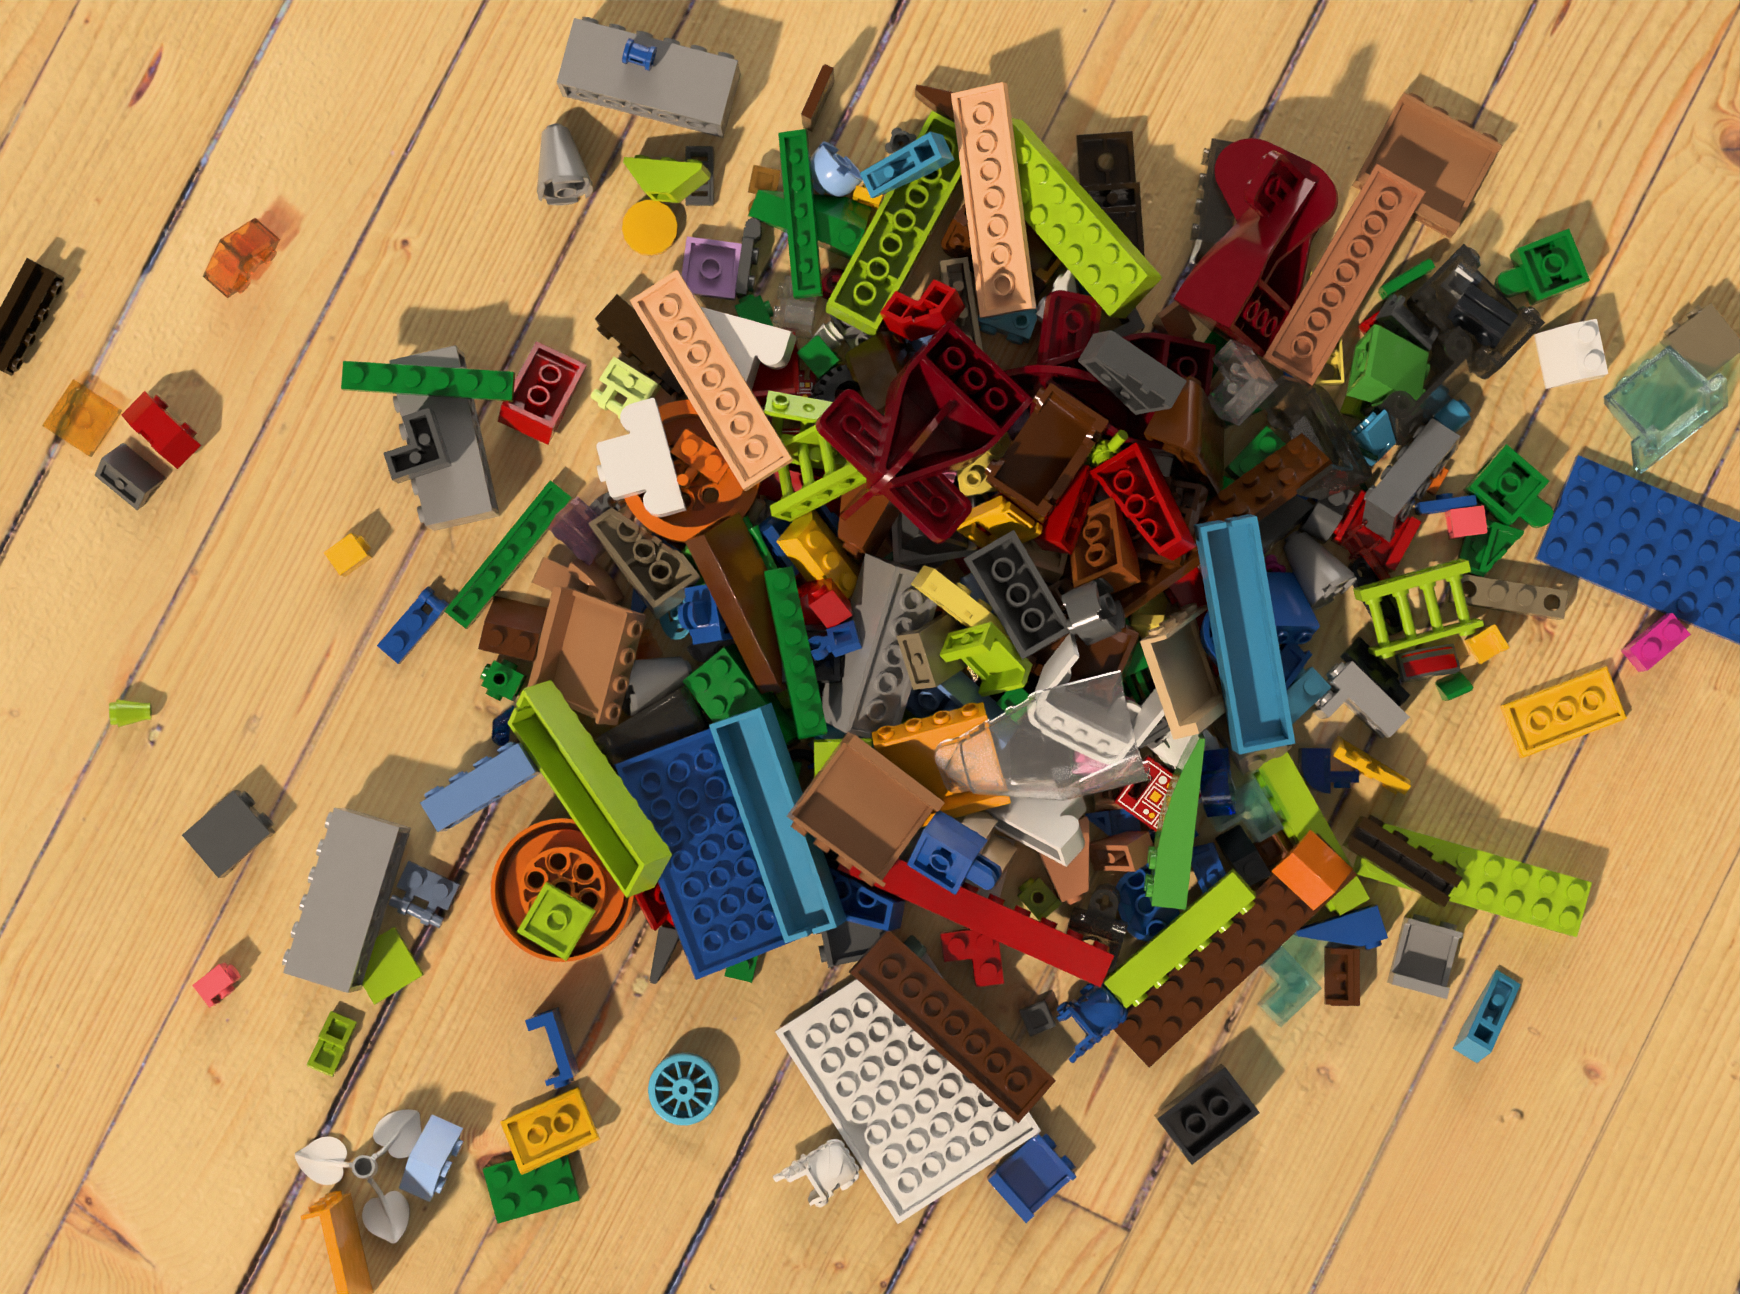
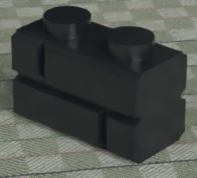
(1482, 316)

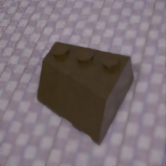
(876, 365)

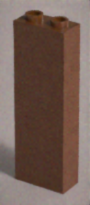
(738, 586)

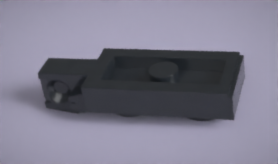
(1376, 670)

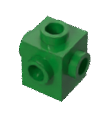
(513, 680)

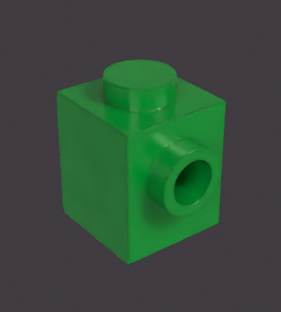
(755, 309)

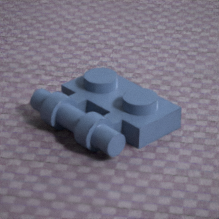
(427, 886)

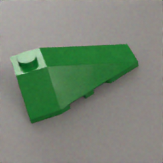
(838, 219)

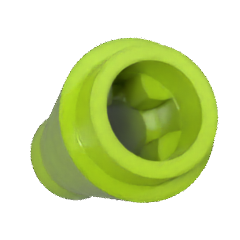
(128, 712)

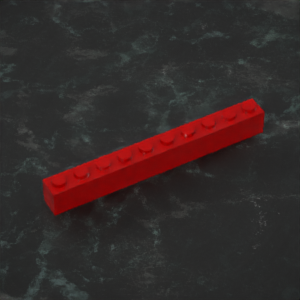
(1000, 922)

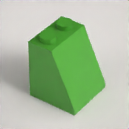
(1386, 365)

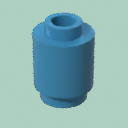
(1454, 415)

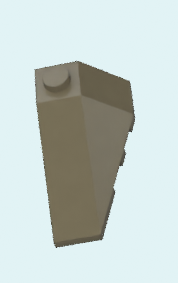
(646, 562)

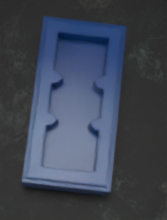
(1444, 503)

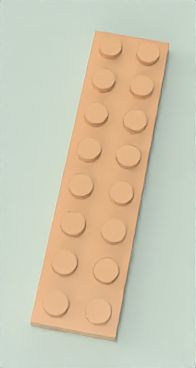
(993, 200)
(711, 380)

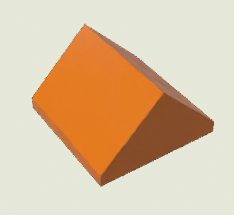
(1312, 870)

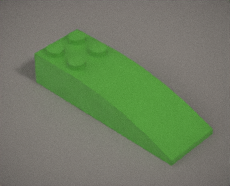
(1175, 832)

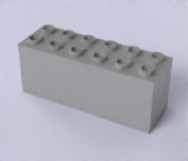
(681, 89)
(466, 488)
(875, 678)
(345, 899)

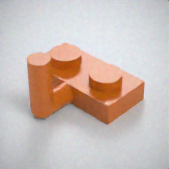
(700, 458)

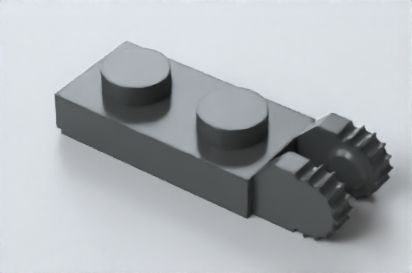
(748, 256)

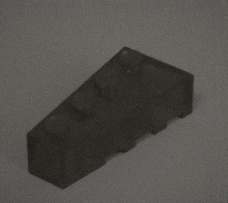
(1212, 210)

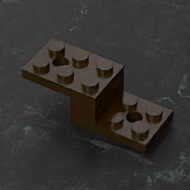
(1115, 187)

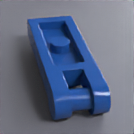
(412, 626)

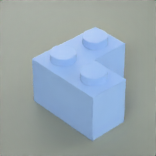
(430, 1158)

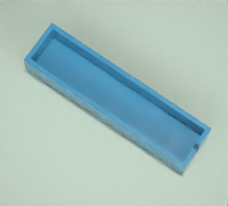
(1244, 634)
(765, 794)

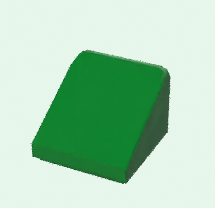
(1453, 686)

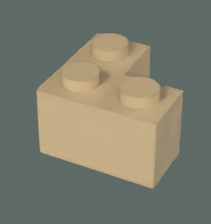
(996, 849)

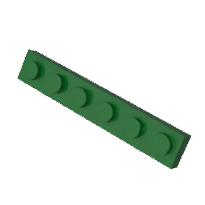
(800, 214)
(428, 381)
(507, 555)
(795, 652)

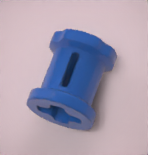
(639, 54)

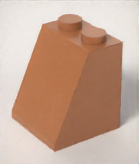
(1072, 880)

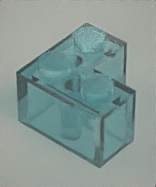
(1253, 810)
(1292, 990)

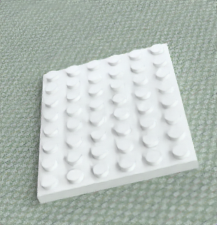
(897, 1099)

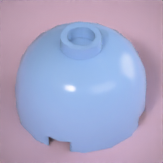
(833, 172)

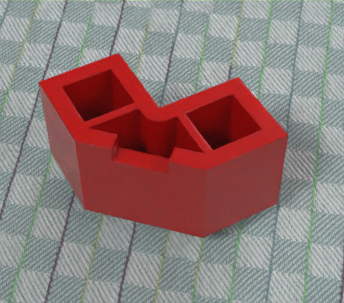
(922, 317)
(167, 437)
(823, 603)

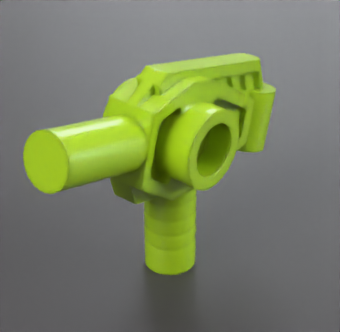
(1106, 449)

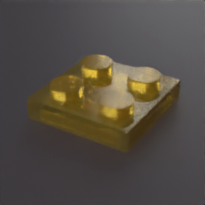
(82, 418)

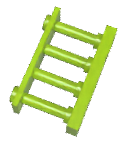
(804, 410)
(812, 493)
(1399, 588)

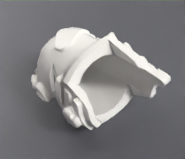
(827, 1170)

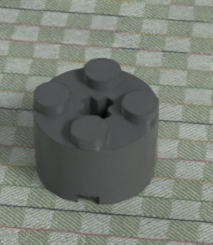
(1093, 611)

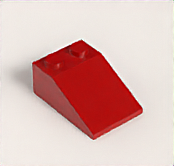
(542, 393)

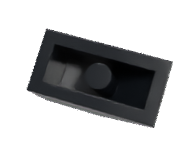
(1242, 855)

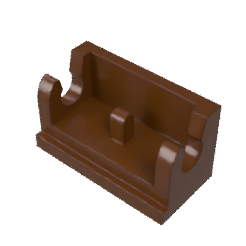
(1342, 976)

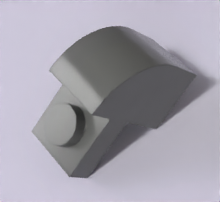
(1326, 516)

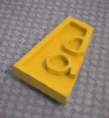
(1370, 766)

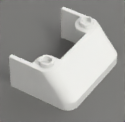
(1058, 672)

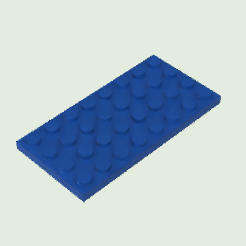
(1647, 547)
(712, 873)

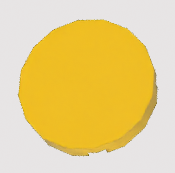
(649, 228)

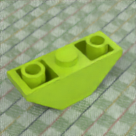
(666, 178)

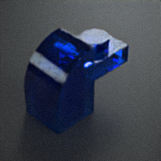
(1315, 769)
(1216, 783)

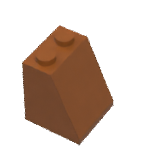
(867, 526)

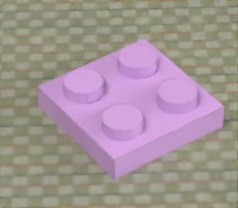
(711, 267)

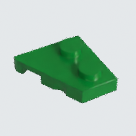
(1487, 548)

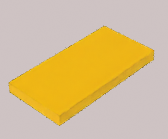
(1563, 712)

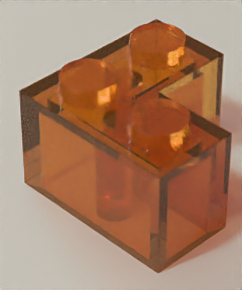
(240, 256)

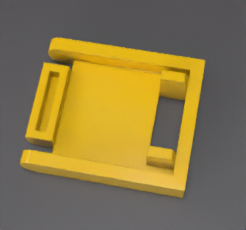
(999, 519)

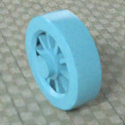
(683, 1089)

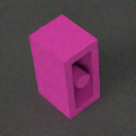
(1655, 642)

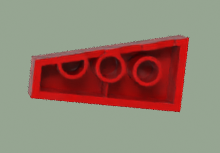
(1145, 498)

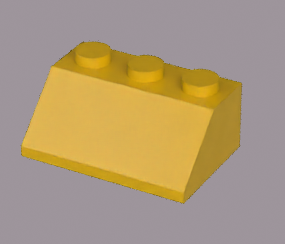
(819, 552)

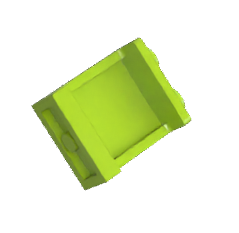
(989, 656)

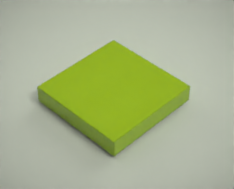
(556, 921)
(389, 967)

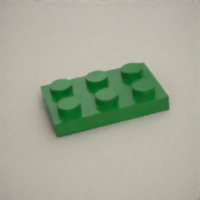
(530, 1193)

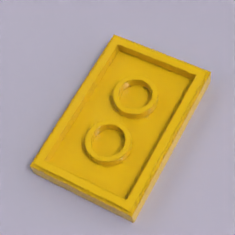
(550, 1130)

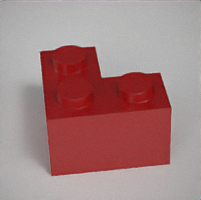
(982, 950)

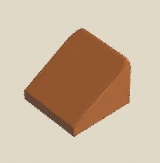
(1274, 848)

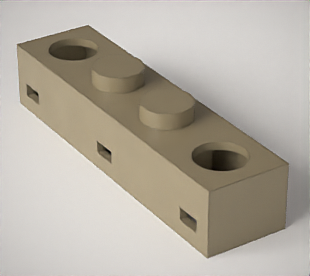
(1513, 597)

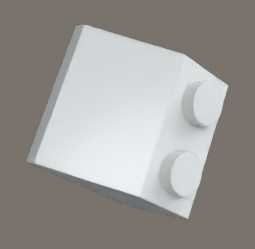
(1571, 354)

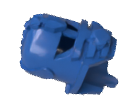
(1095, 1017)

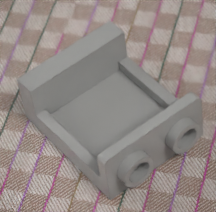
(1424, 956)

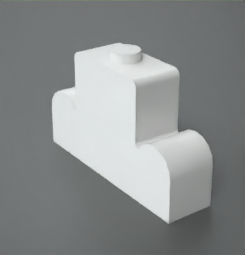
(752, 343)
(641, 461)
(1044, 825)

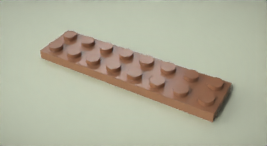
(1344, 275)

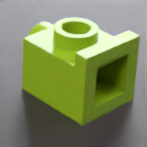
(1049, 901)

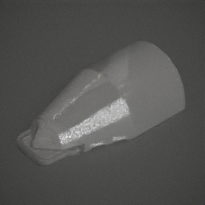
(1049, 746)

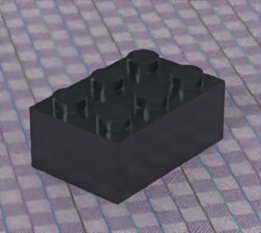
(1206, 1114)

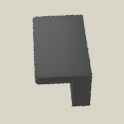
(128, 475)

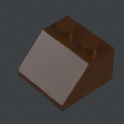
(512, 628)

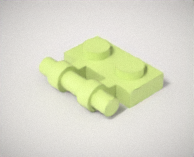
(628, 382)

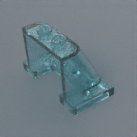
(1664, 405)

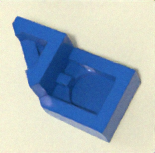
(1114, 821)

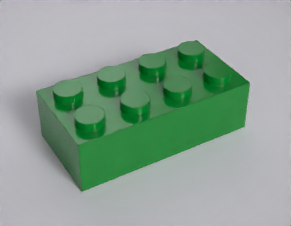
(727, 689)

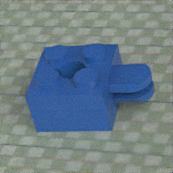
(702, 616)
(952, 854)

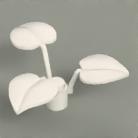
(325, 1160)

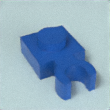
(840, 641)

